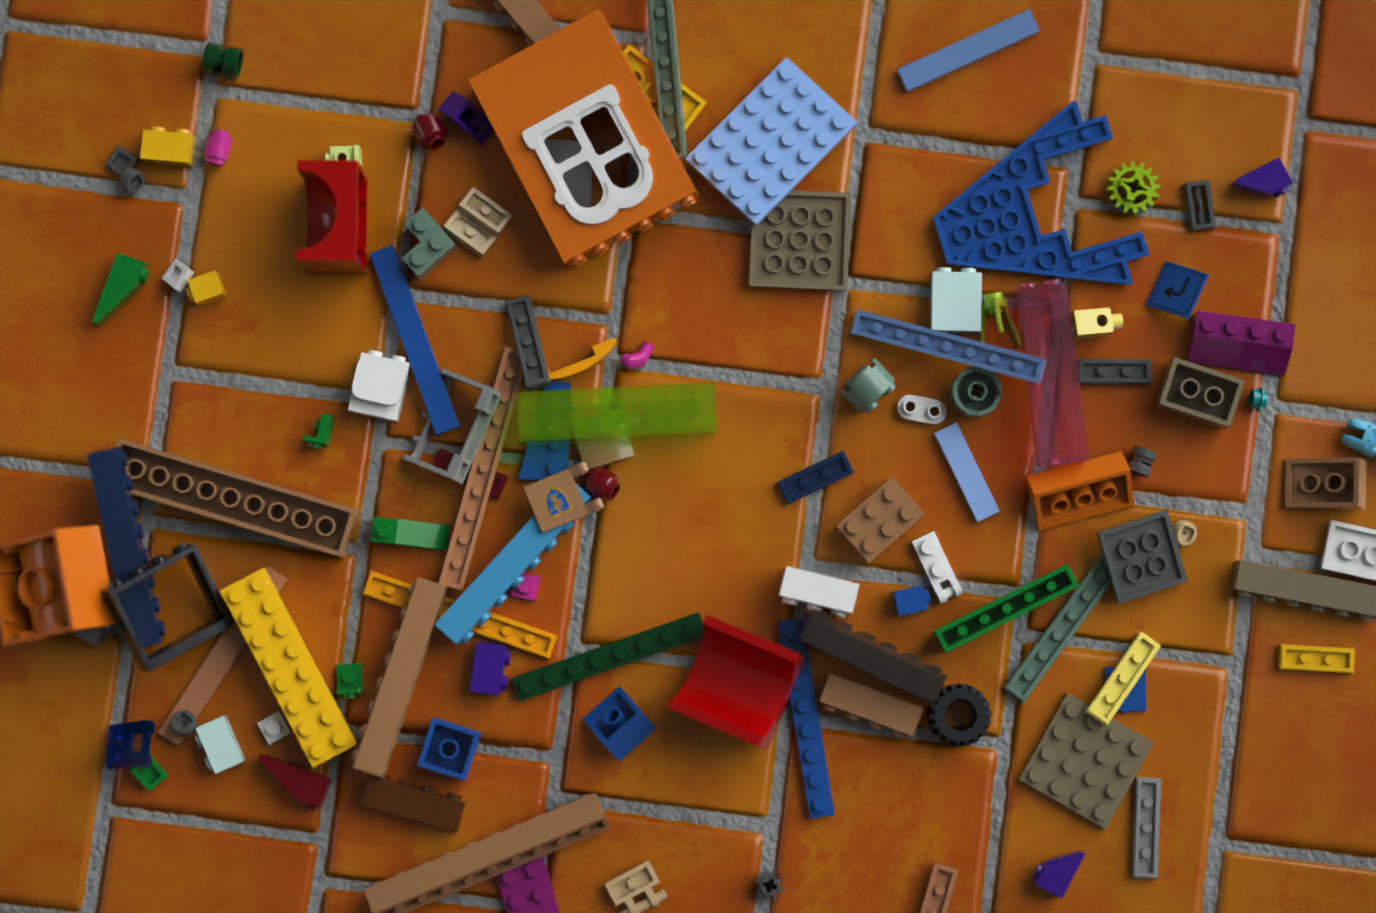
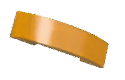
(600, 350)

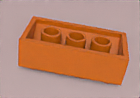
(1080, 490)

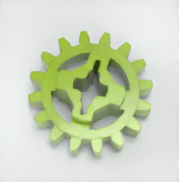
(1142, 190)

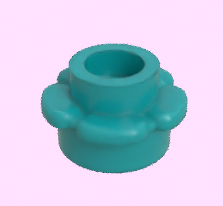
(1257, 399)

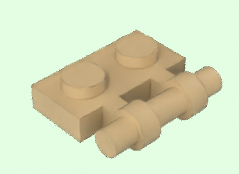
(633, 883)

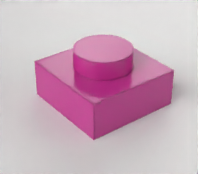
(528, 588)

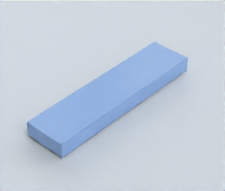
(966, 472)

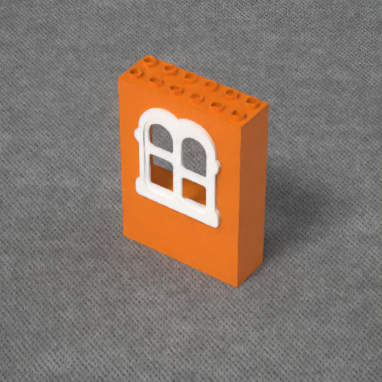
(553, 89)

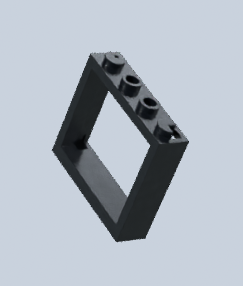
(221, 616)

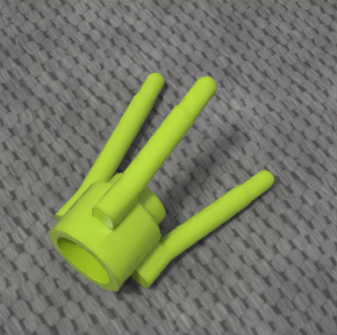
(995, 305)

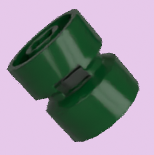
(222, 60)

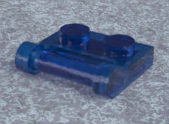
(122, 742)

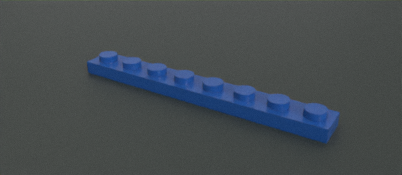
(808, 729)

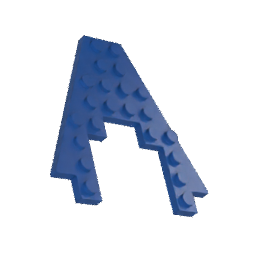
(996, 225)

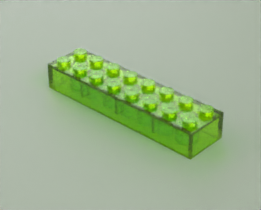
(616, 413)

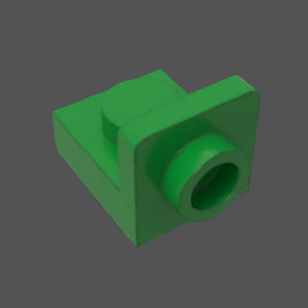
(324, 429)
(349, 680)
(151, 775)

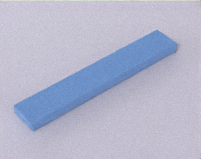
(968, 50)

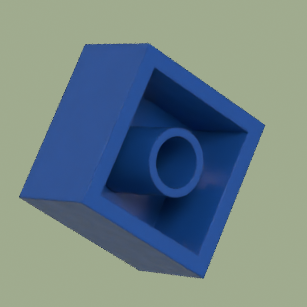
(449, 748)

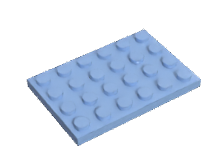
(771, 141)

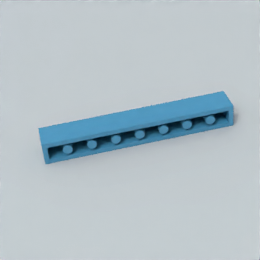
(498, 578)

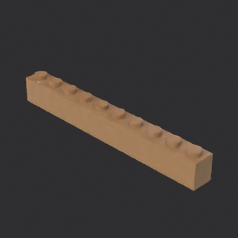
(489, 857)

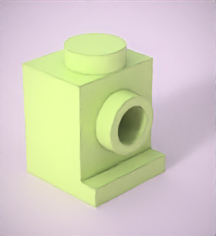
(352, 153)

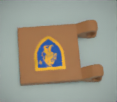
(558, 500)

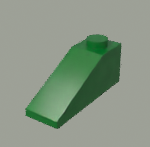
(122, 284)
(409, 533)

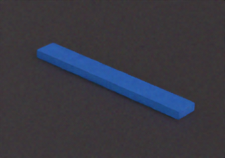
(415, 340)

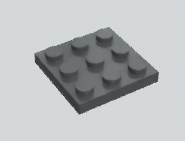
(1141, 556)

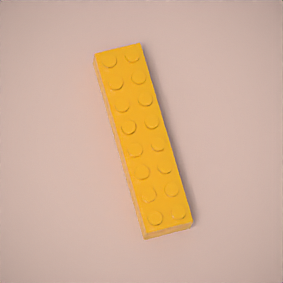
(288, 667)

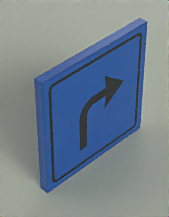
(1177, 290)

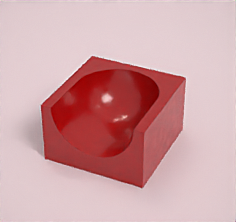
(335, 217)

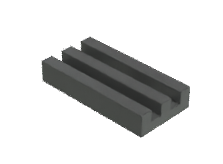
(1190, 207)

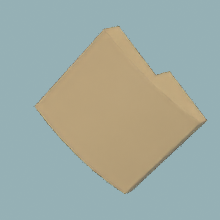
(477, 222)

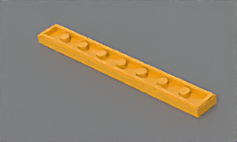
(496, 627)

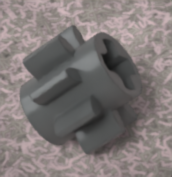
(772, 891)

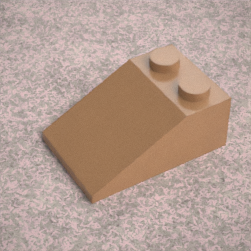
(1326, 484)

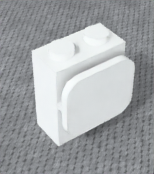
(379, 386)

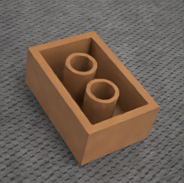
(879, 520)

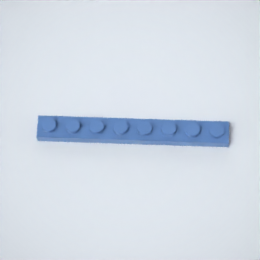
(949, 346)

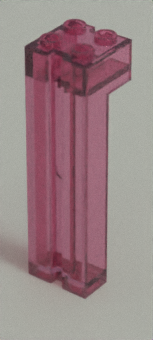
(1057, 400)

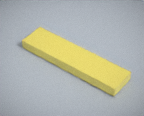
(1123, 678)

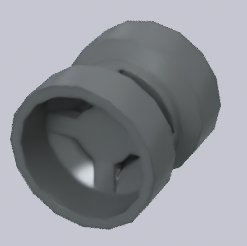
(1142, 461)

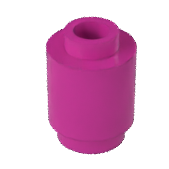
(217, 147)

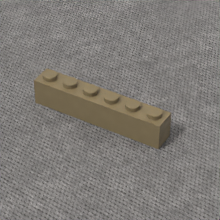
(1304, 588)

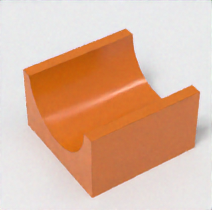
(52, 585)

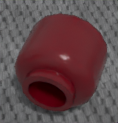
(429, 131)
(601, 484)

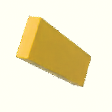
(1316, 658)

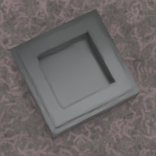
(121, 161)

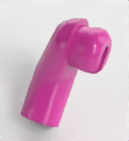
(637, 359)

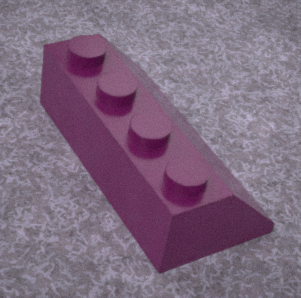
(1240, 343)

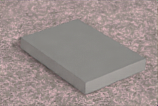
(578, 178)

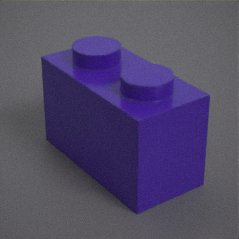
(489, 668)

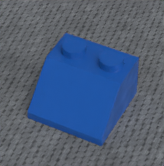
(619, 723)

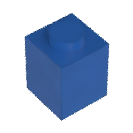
(911, 600)

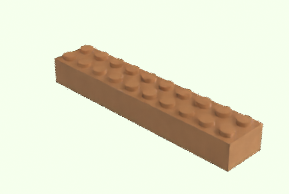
(239, 499)

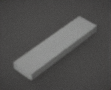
(1146, 827)

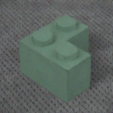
(433, 245)

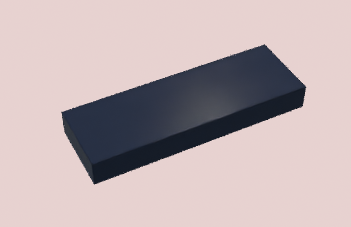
(815, 477)

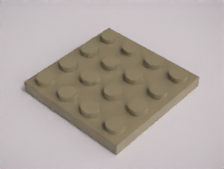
(803, 243)
(1085, 761)

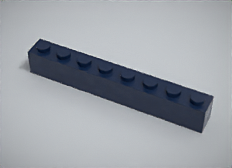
(125, 541)

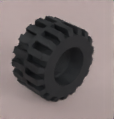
(981, 717)

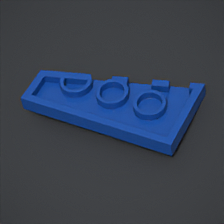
(546, 459)

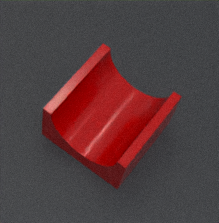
(738, 683)

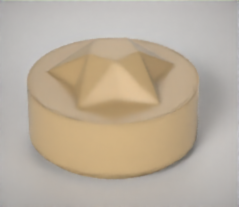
(1184, 532)

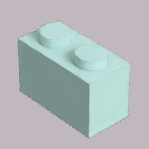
(219, 744)

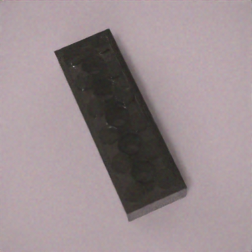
(870, 657)

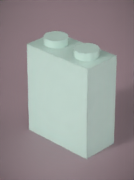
(956, 301)

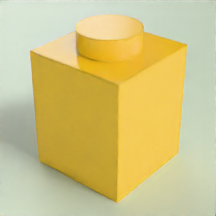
(205, 288)

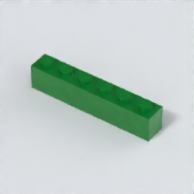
(1005, 608)

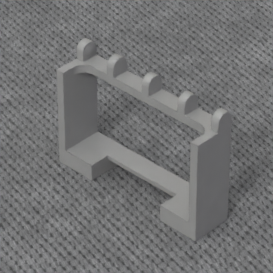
(460, 463)

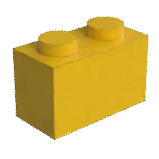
(168, 147)

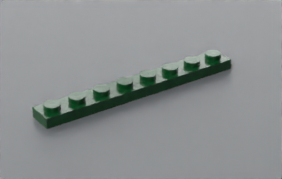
(609, 656)

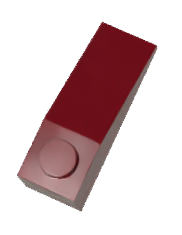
(300, 782)

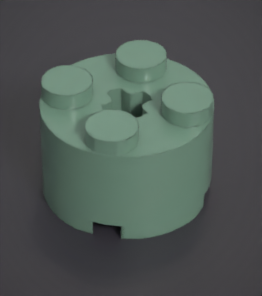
(867, 386)
(970, 405)

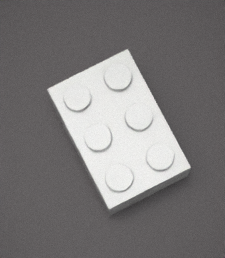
(818, 591)

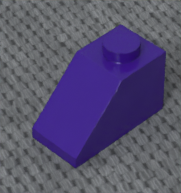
(466, 117)
(1265, 180)
(1057, 872)

